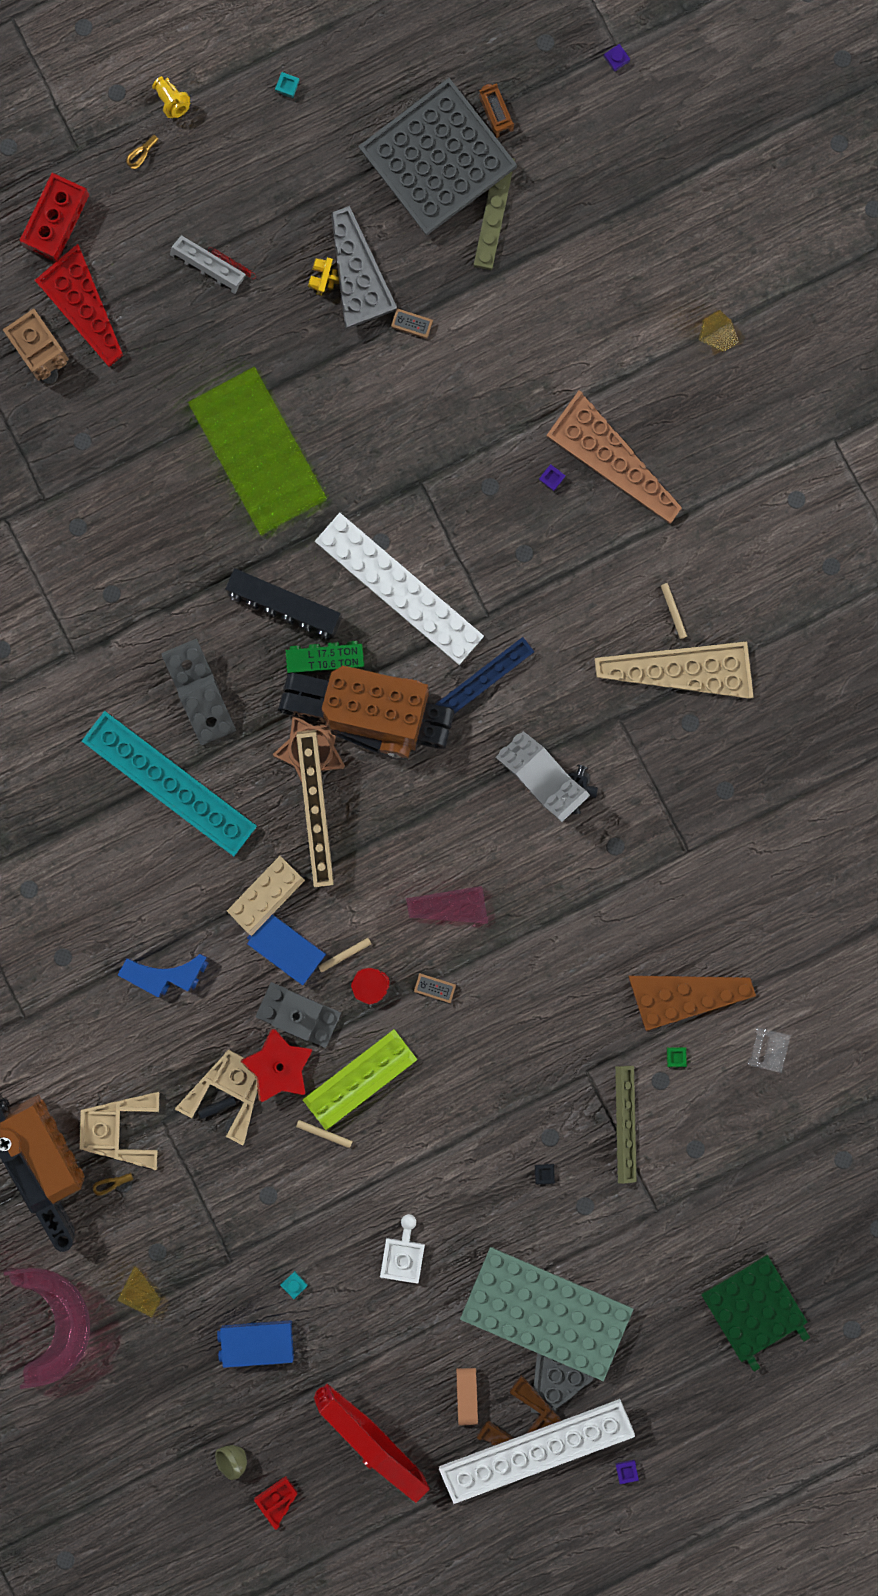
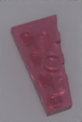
(455, 905)

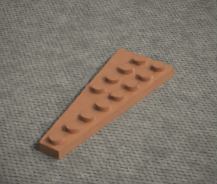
(598, 446)

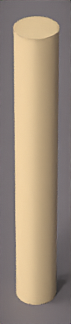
(673, 610)
(344, 955)
(324, 1134)

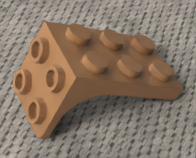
(36, 345)

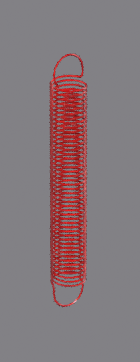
(234, 262)

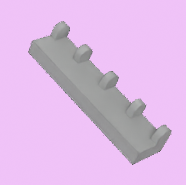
(207, 263)

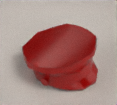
(370, 985)

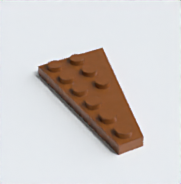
(674, 998)

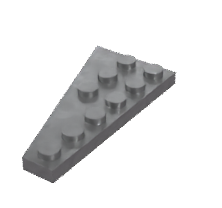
(360, 280)

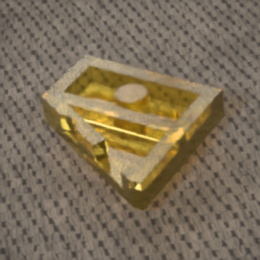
(139, 1293)

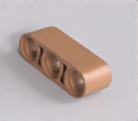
(467, 1396)

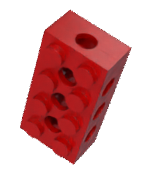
(49, 206)

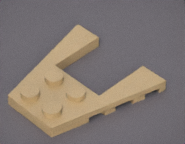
(233, 1079)
(102, 1125)

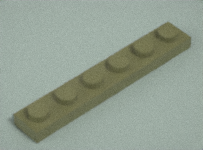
(492, 223)
(625, 1124)

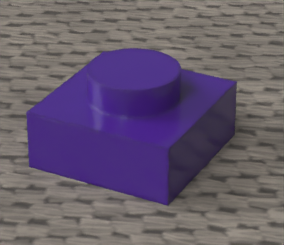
(616, 57)
(552, 477)
(627, 1471)

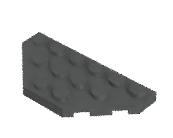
(556, 1381)

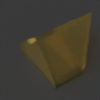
(718, 331)

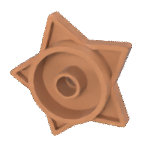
(328, 754)

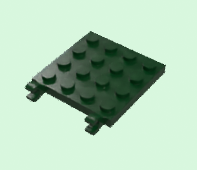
(755, 1309)

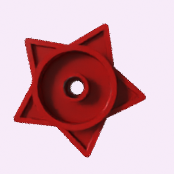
(264, 1063)

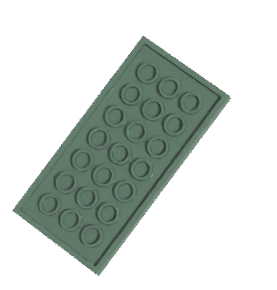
(546, 1313)

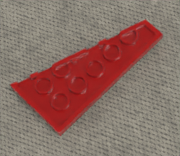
(76, 296)

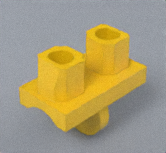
(320, 283)

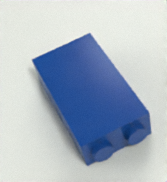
(286, 949)
(256, 1344)

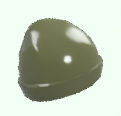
(231, 1461)

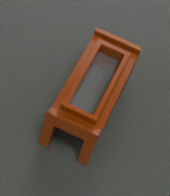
(495, 109)

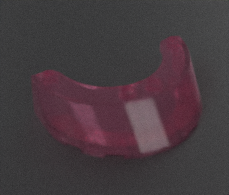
(71, 1324)

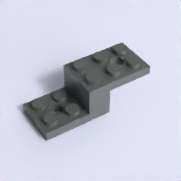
(198, 691)

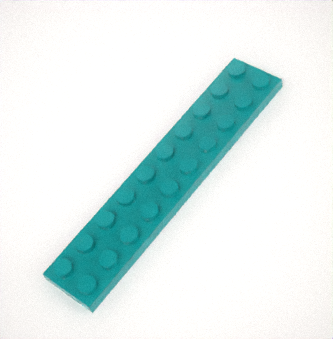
(169, 783)

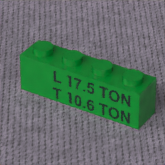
(324, 658)

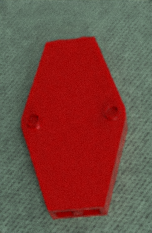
(371, 1443)

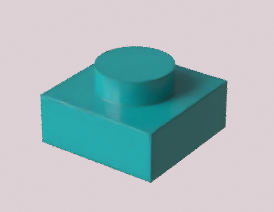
(287, 85)
(294, 1285)

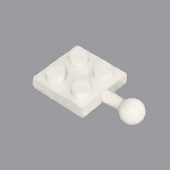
(403, 1258)

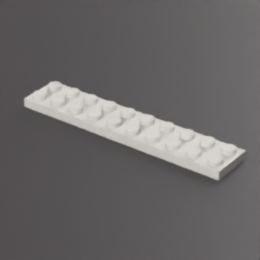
(399, 589)
(537, 1451)

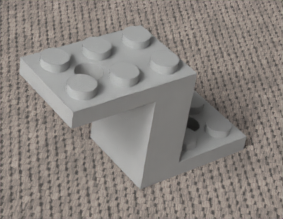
(542, 776)

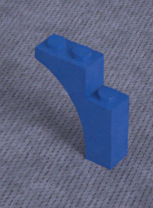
(156, 980)

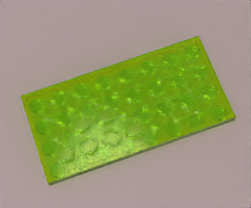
(257, 451)

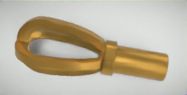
(146, 147)
(118, 1181)

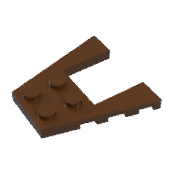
(528, 1395)

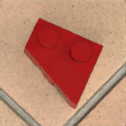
(276, 1501)

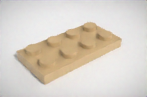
(265, 895)

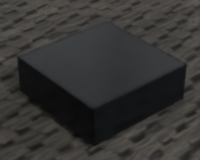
(544, 1173)

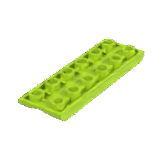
(359, 1079)

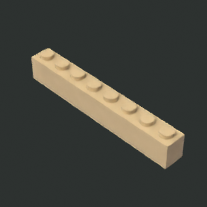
(315, 808)

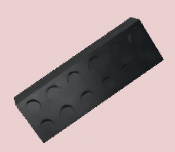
(283, 603)

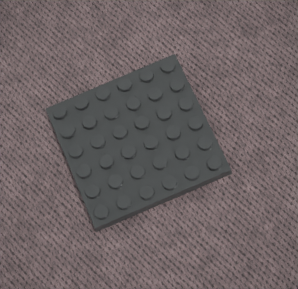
(437, 156)

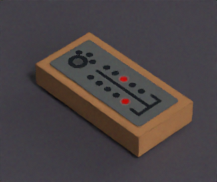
(412, 323)
(435, 988)

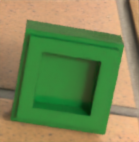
(676, 1057)

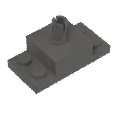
(298, 1015)

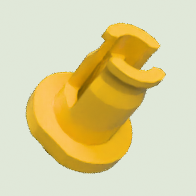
(175, 103)

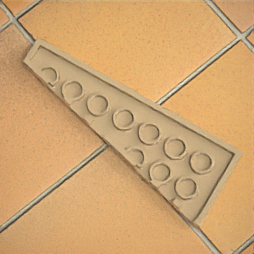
(705, 669)

